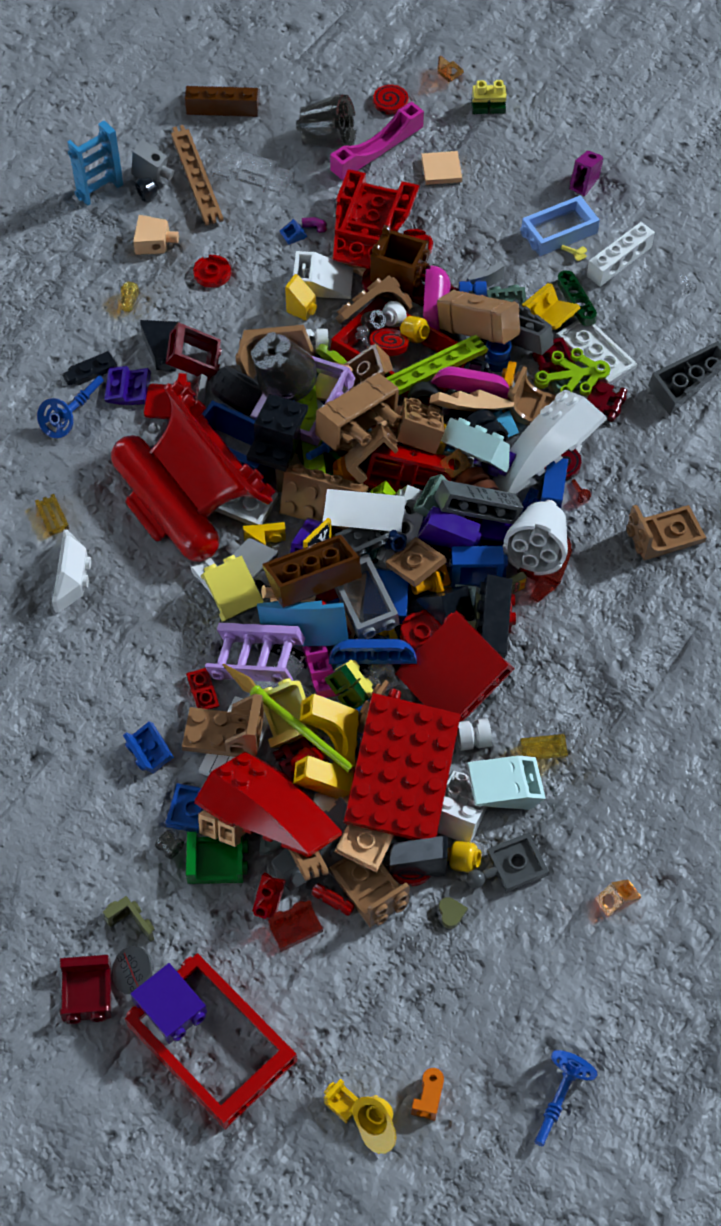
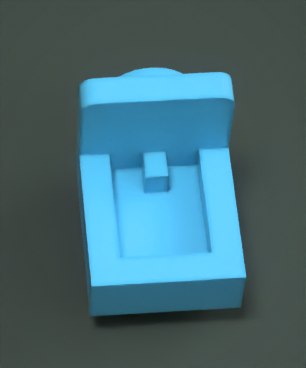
(507, 421)

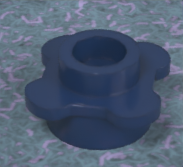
(399, 545)

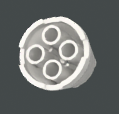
(538, 539)

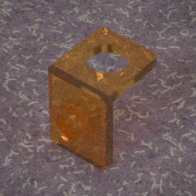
(445, 69)
(460, 460)
(621, 891)

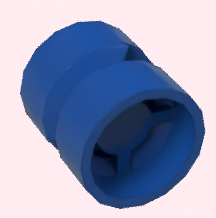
(478, 287)
(498, 355)

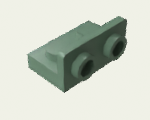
(510, 294)

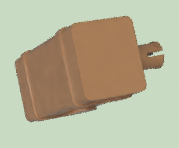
(479, 316)
(358, 411)

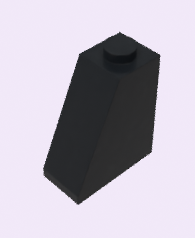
(156, 338)
(418, 857)

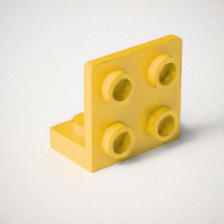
(548, 307)

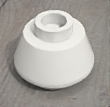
(394, 313)

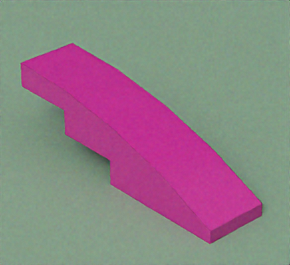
(319, 668)

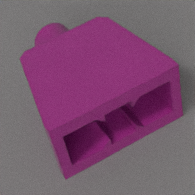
(586, 166)

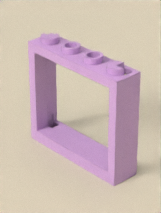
(345, 382)

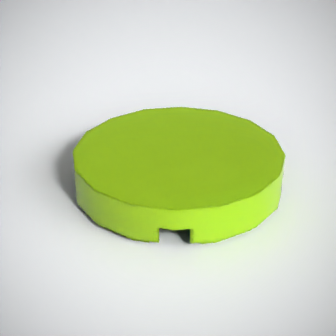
(331, 356)

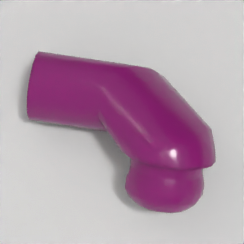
(315, 222)

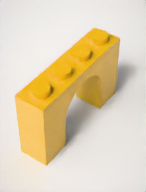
(341, 726)

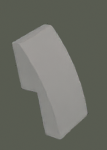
(491, 275)

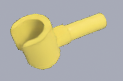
(578, 254)

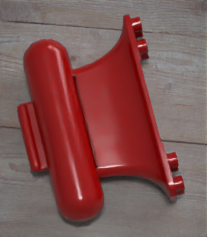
(184, 477)

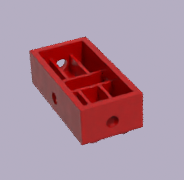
(404, 467)

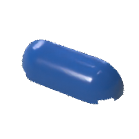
(373, 652)

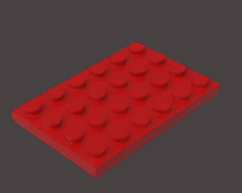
(402, 768)

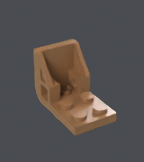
(226, 731)

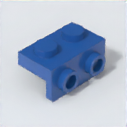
(148, 748)

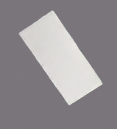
(364, 510)

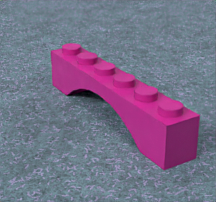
(403, 124)

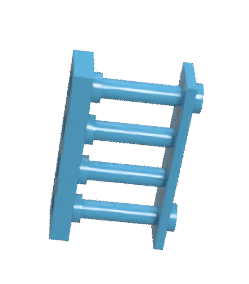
(111, 162)

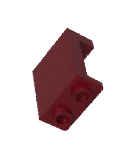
(86, 988)

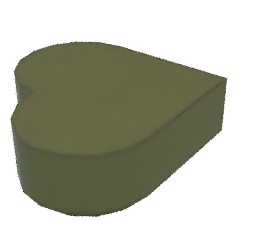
(451, 912)

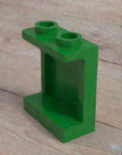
(214, 861)

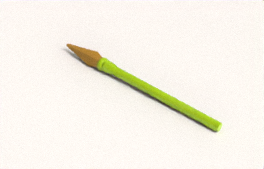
(249, 686)

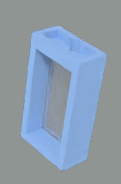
(559, 225)

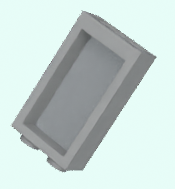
(368, 602)

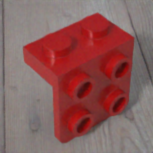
(157, 400)

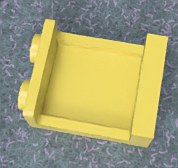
(232, 587)
(289, 696)

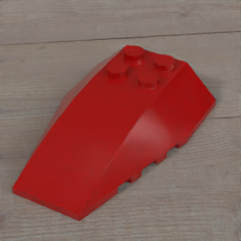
(363, 213)
(268, 803)

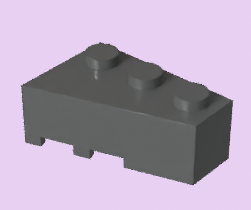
(534, 332)

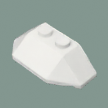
(71, 572)

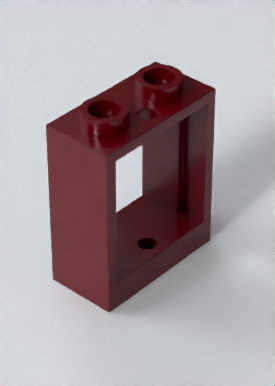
(185, 334)

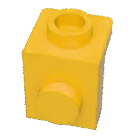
(340, 1100)

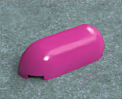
(436, 285)
(470, 381)

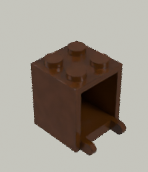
(401, 258)

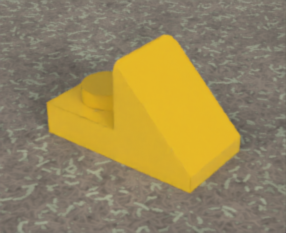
(265, 532)

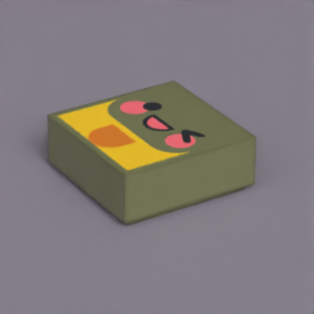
(518, 582)

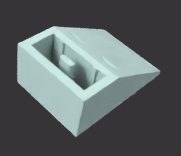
(506, 782)

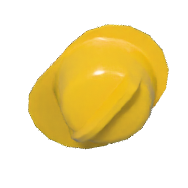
(375, 1123)

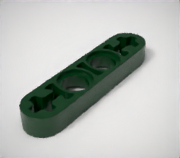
(591, 314)

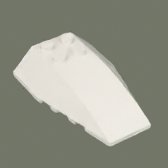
(555, 430)

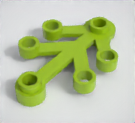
(574, 372)

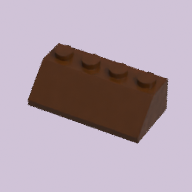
(222, 101)
(312, 570)

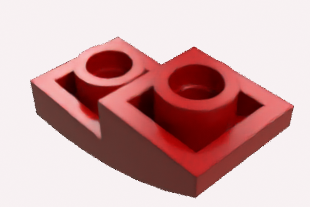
(202, 689)

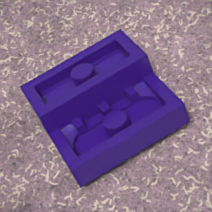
(127, 386)

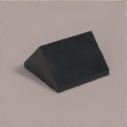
(447, 602)

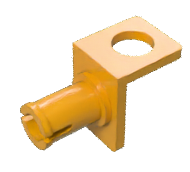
(433, 582)

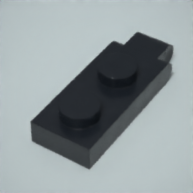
(89, 369)

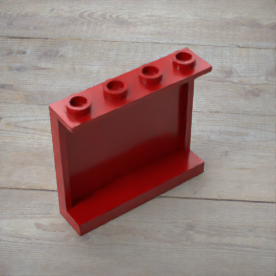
(455, 668)

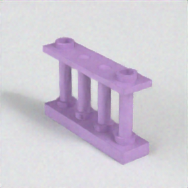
(253, 634)

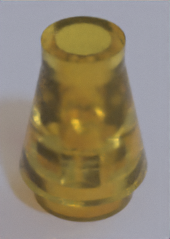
(129, 294)

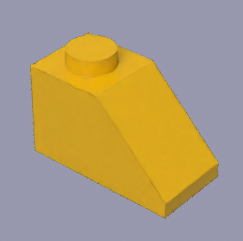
(300, 298)

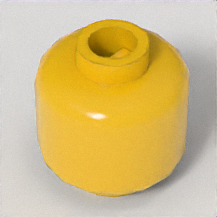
(415, 329)
(464, 856)

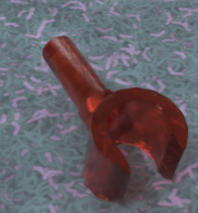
(581, 492)

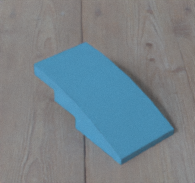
(319, 623)

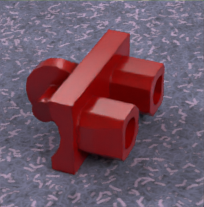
(268, 896)

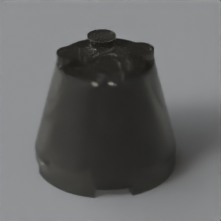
(328, 122)
(283, 367)

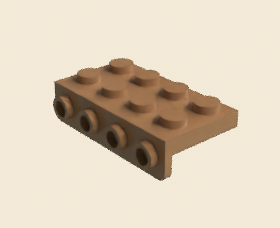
(306, 492)

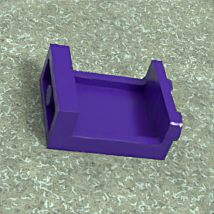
(169, 1003)

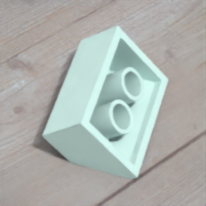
(477, 443)

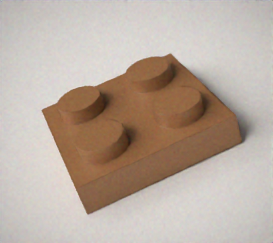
(415, 562)

